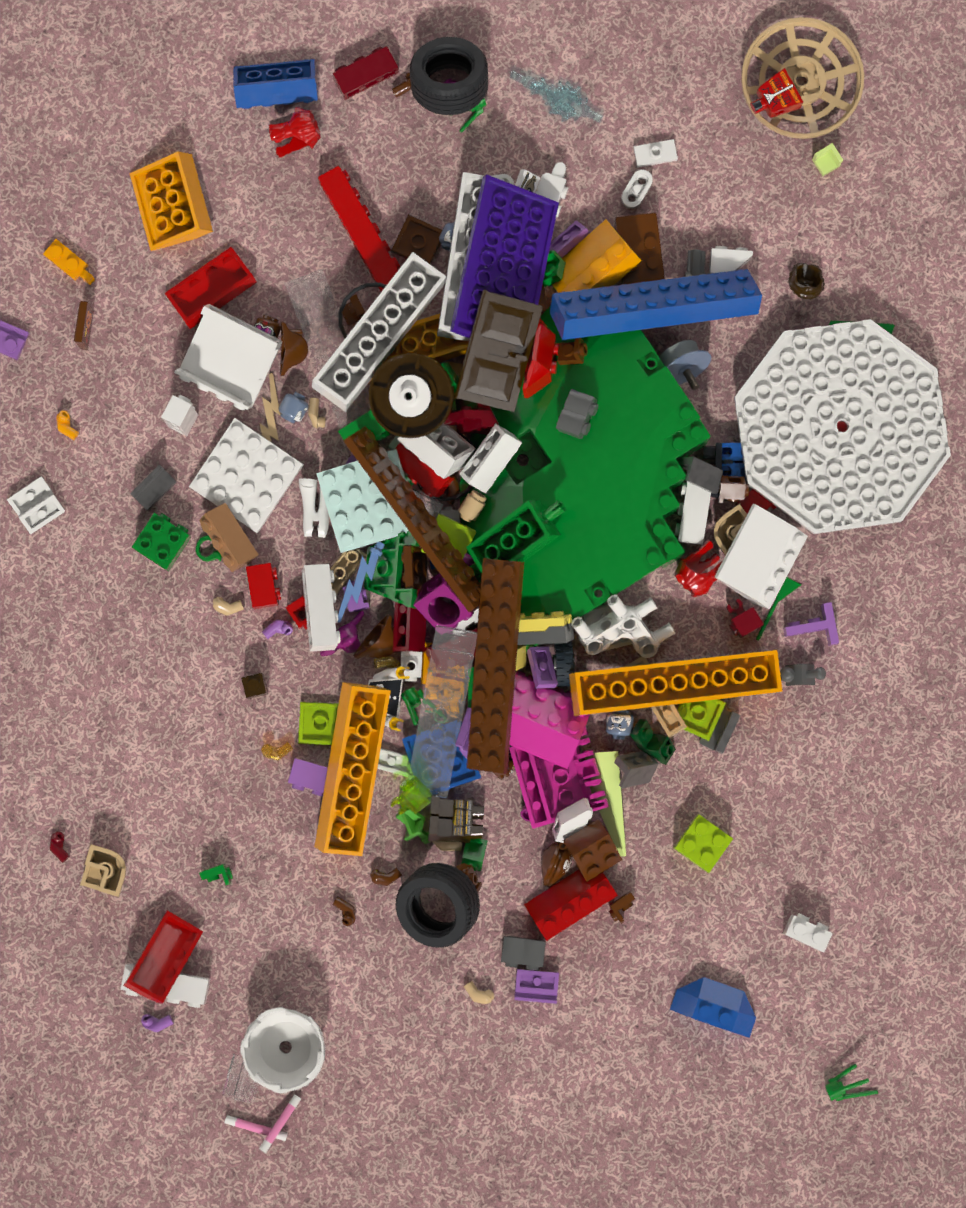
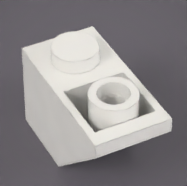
(727, 260)
(571, 819)

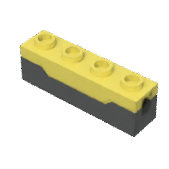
(545, 628)

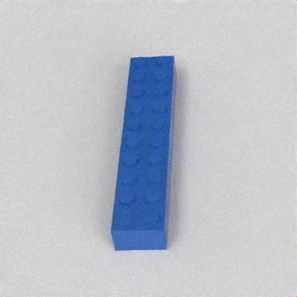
(655, 304)

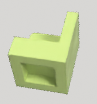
(827, 159)

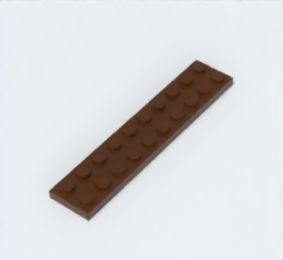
(415, 517)
(495, 665)

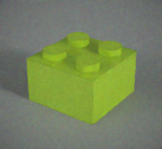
(703, 843)

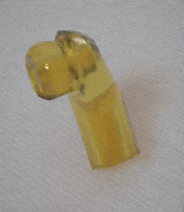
(389, 662)
(276, 753)

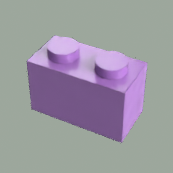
(308, 776)

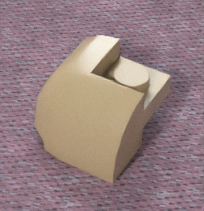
(728, 527)
(104, 871)

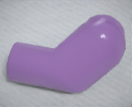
(278, 626)
(155, 1024)

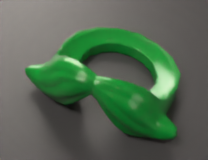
(215, 555)

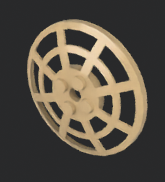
(811, 70)

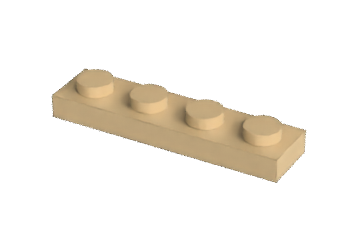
(667, 715)

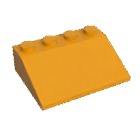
(171, 201)
(597, 261)

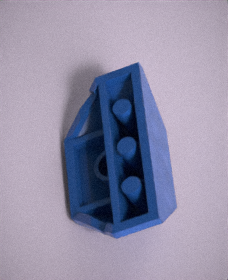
(715, 1005)

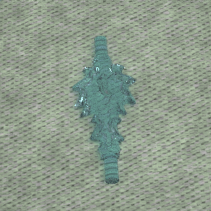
(563, 99)

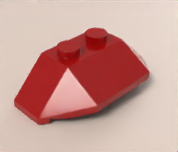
(541, 361)

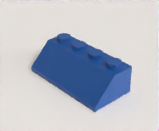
(275, 83)

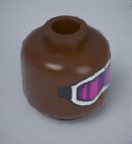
(269, 325)

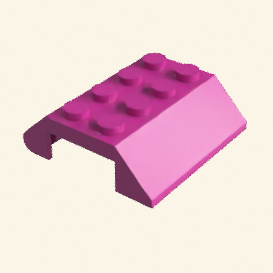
(545, 721)
(553, 788)

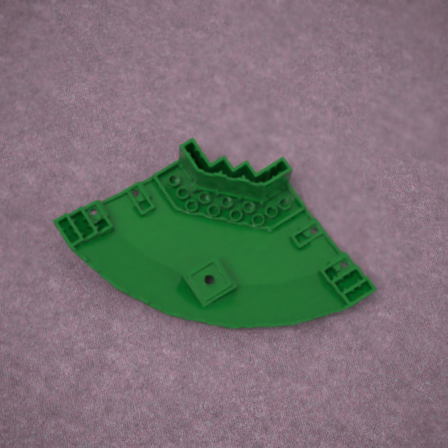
(610, 480)

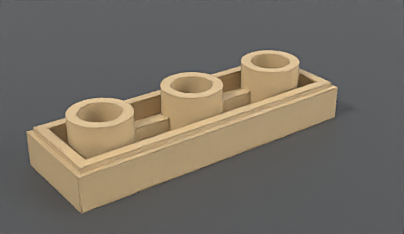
(348, 563)

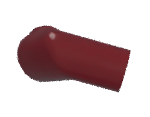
(56, 846)

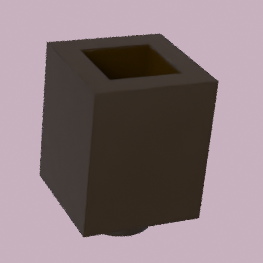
(254, 686)

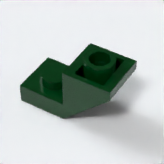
(653, 744)

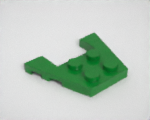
(388, 571)

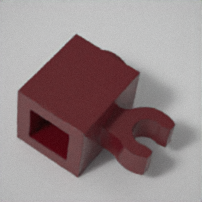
(745, 621)

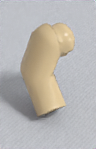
(313, 413)
(225, 608)
(448, 846)

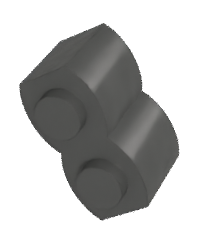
(576, 414)
(523, 951)

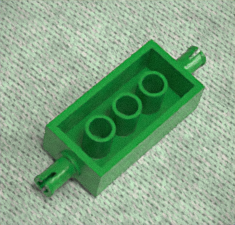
(517, 535)

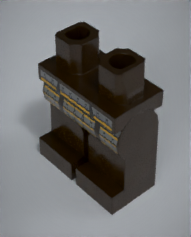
(453, 820)

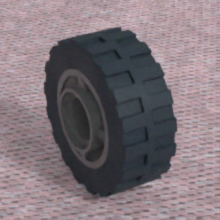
(563, 663)

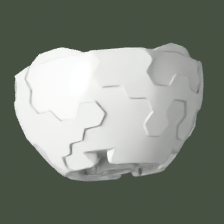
(271, 1066)

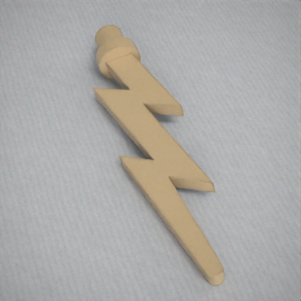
(269, 408)

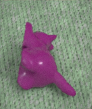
(348, 637)

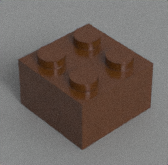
(592, 850)

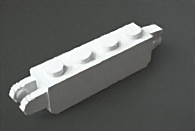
(553, 185)

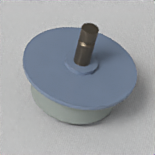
(686, 362)

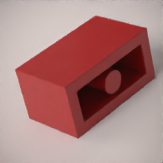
(262, 585)

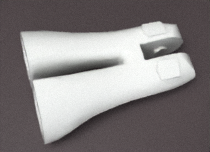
(308, 492)

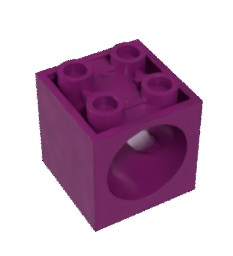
(437, 610)

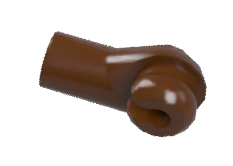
(403, 87)
(385, 879)

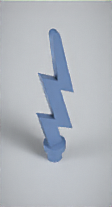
(363, 569)

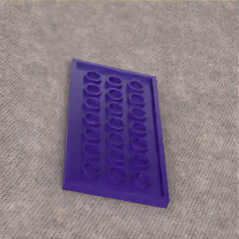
(504, 249)

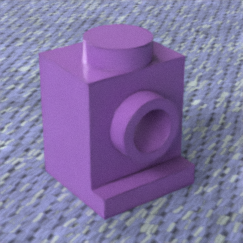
(352, 606)

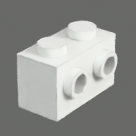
(802, 930)

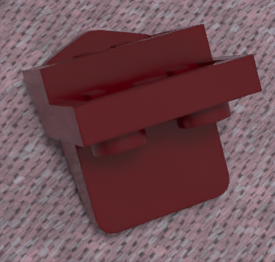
(471, 418)

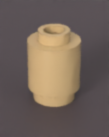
(472, 506)

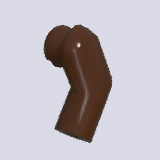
(453, 489)
(347, 909)

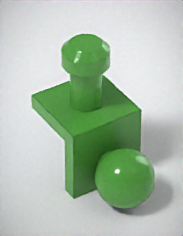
(414, 825)

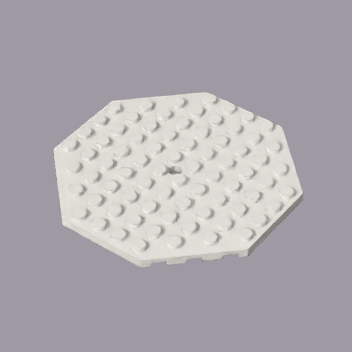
(792, 436)

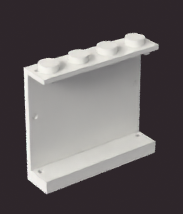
(229, 358)

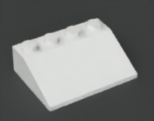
(761, 556)

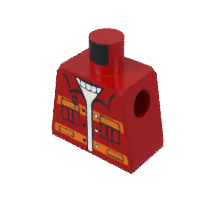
(777, 96)

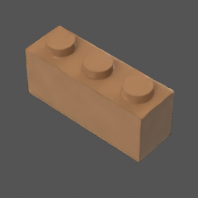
(228, 537)

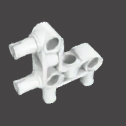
(623, 622)

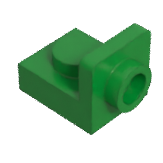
(554, 269)
(474, 853)
(213, 874)

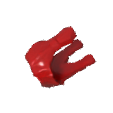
(301, 126)
(690, 571)

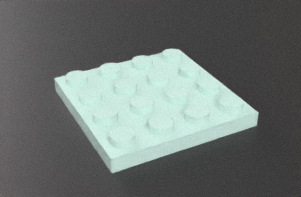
(358, 507)

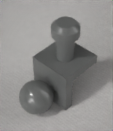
(801, 674)

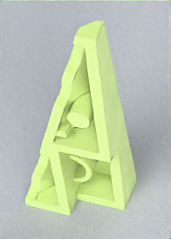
(610, 783)

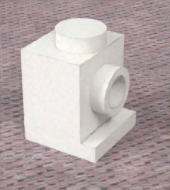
(412, 657)

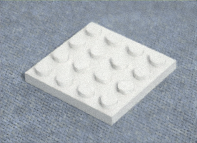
(246, 475)

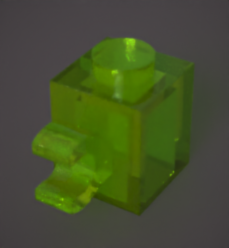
(412, 795)

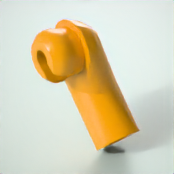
(63, 425)

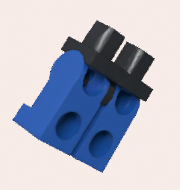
(727, 458)

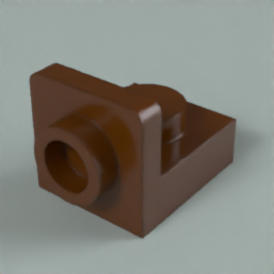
(353, 310)
(572, 352)
(623, 903)

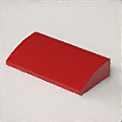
(212, 284)
(163, 958)

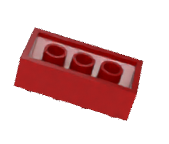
(569, 902)

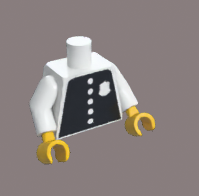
(392, 680)

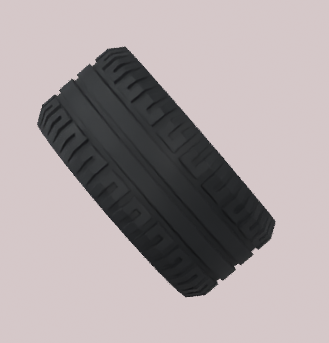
(449, 54)
(421, 925)

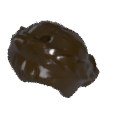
(806, 280)

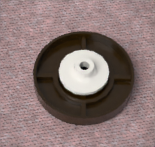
(430, 391)

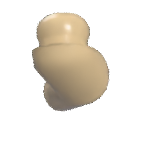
(478, 996)

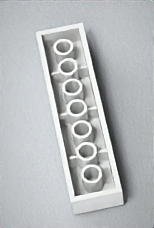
(464, 218)
(378, 332)

